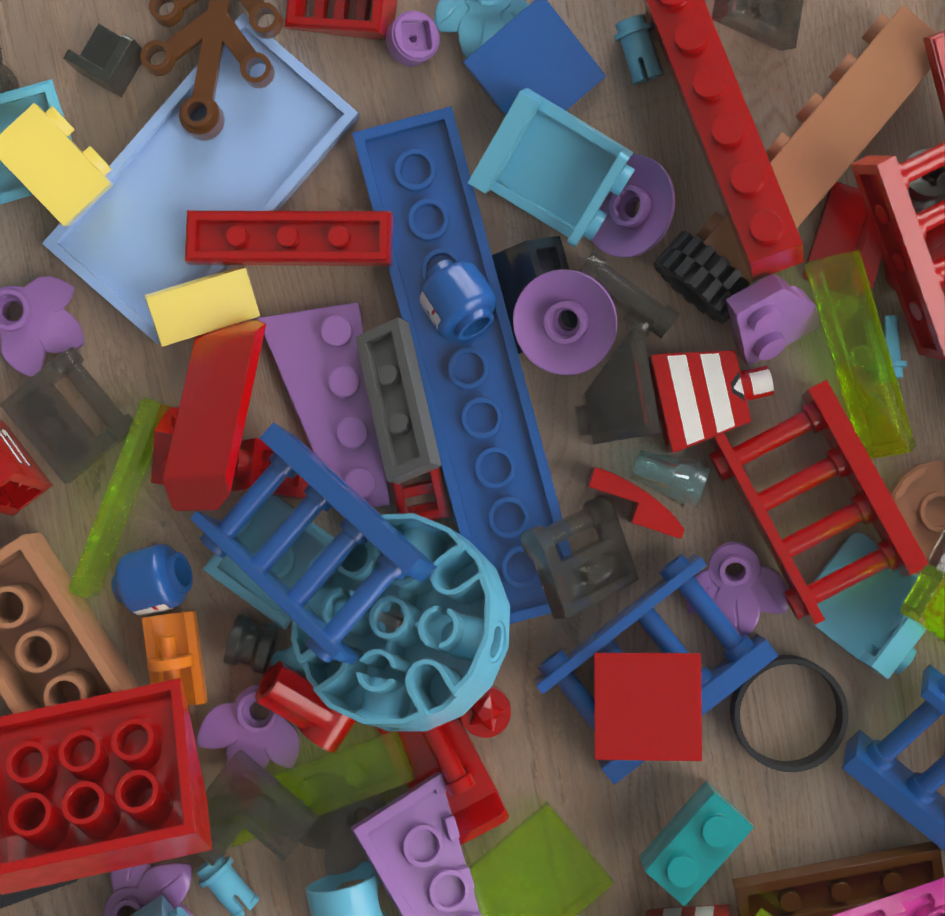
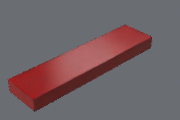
(289, 238)

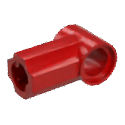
(293, 698)

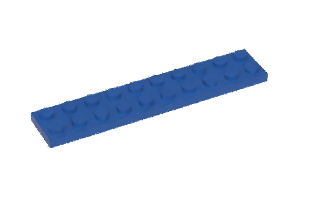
(470, 385)

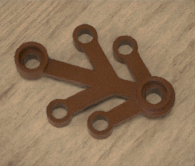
(212, 31)

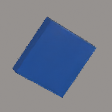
(536, 54)

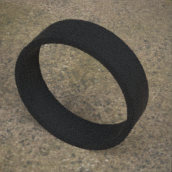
(830, 745)

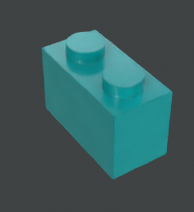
(695, 843)

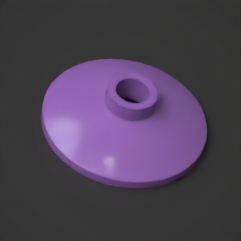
(632, 235)
(546, 337)

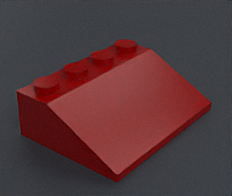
(99, 787)

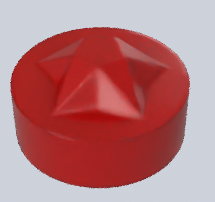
(488, 715)

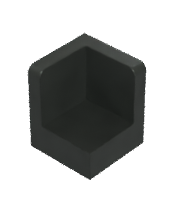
(107, 59)

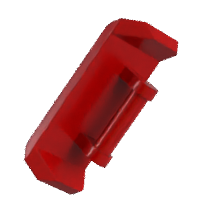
(212, 416)
(469, 786)

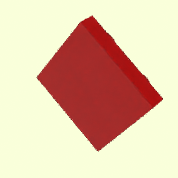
(648, 706)

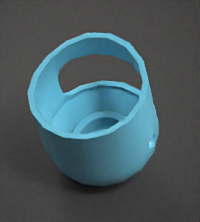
(350, 901)

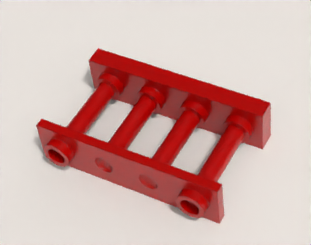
(903, 244)
(869, 505)

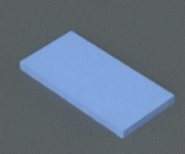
(267, 148)

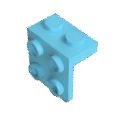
(868, 614)

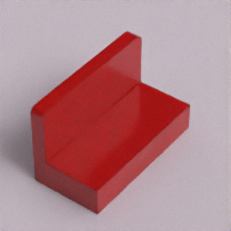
(846, 228)

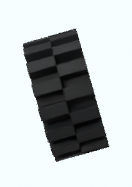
(700, 275)

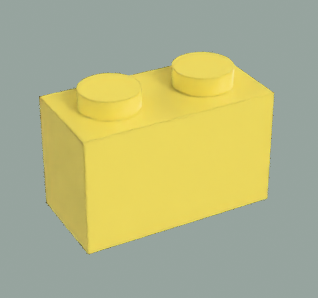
(52, 165)

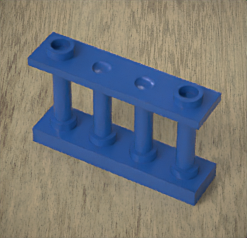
(360, 524)
(742, 654)
(877, 768)

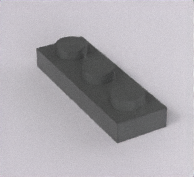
(398, 401)

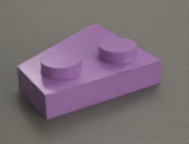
(770, 318)

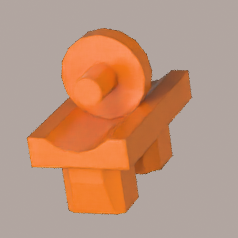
(175, 652)

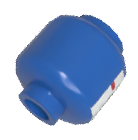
(458, 299)
(152, 579)

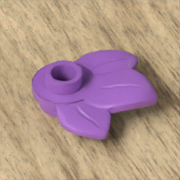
(41, 326)
(744, 594)
(238, 728)
(144, 883)

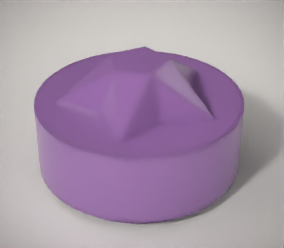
(412, 38)

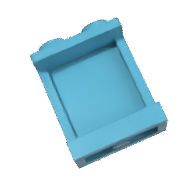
(553, 166)

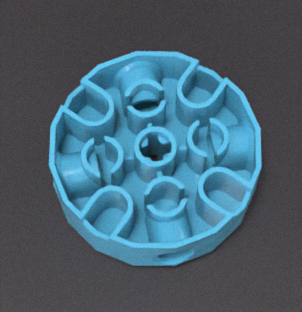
(441, 652)

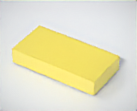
(202, 305)

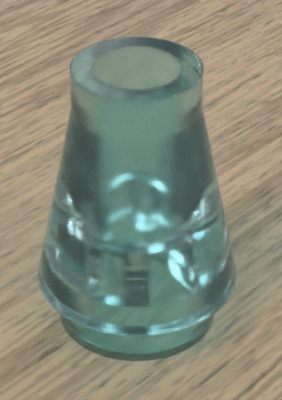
(672, 476)

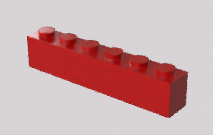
(727, 136)

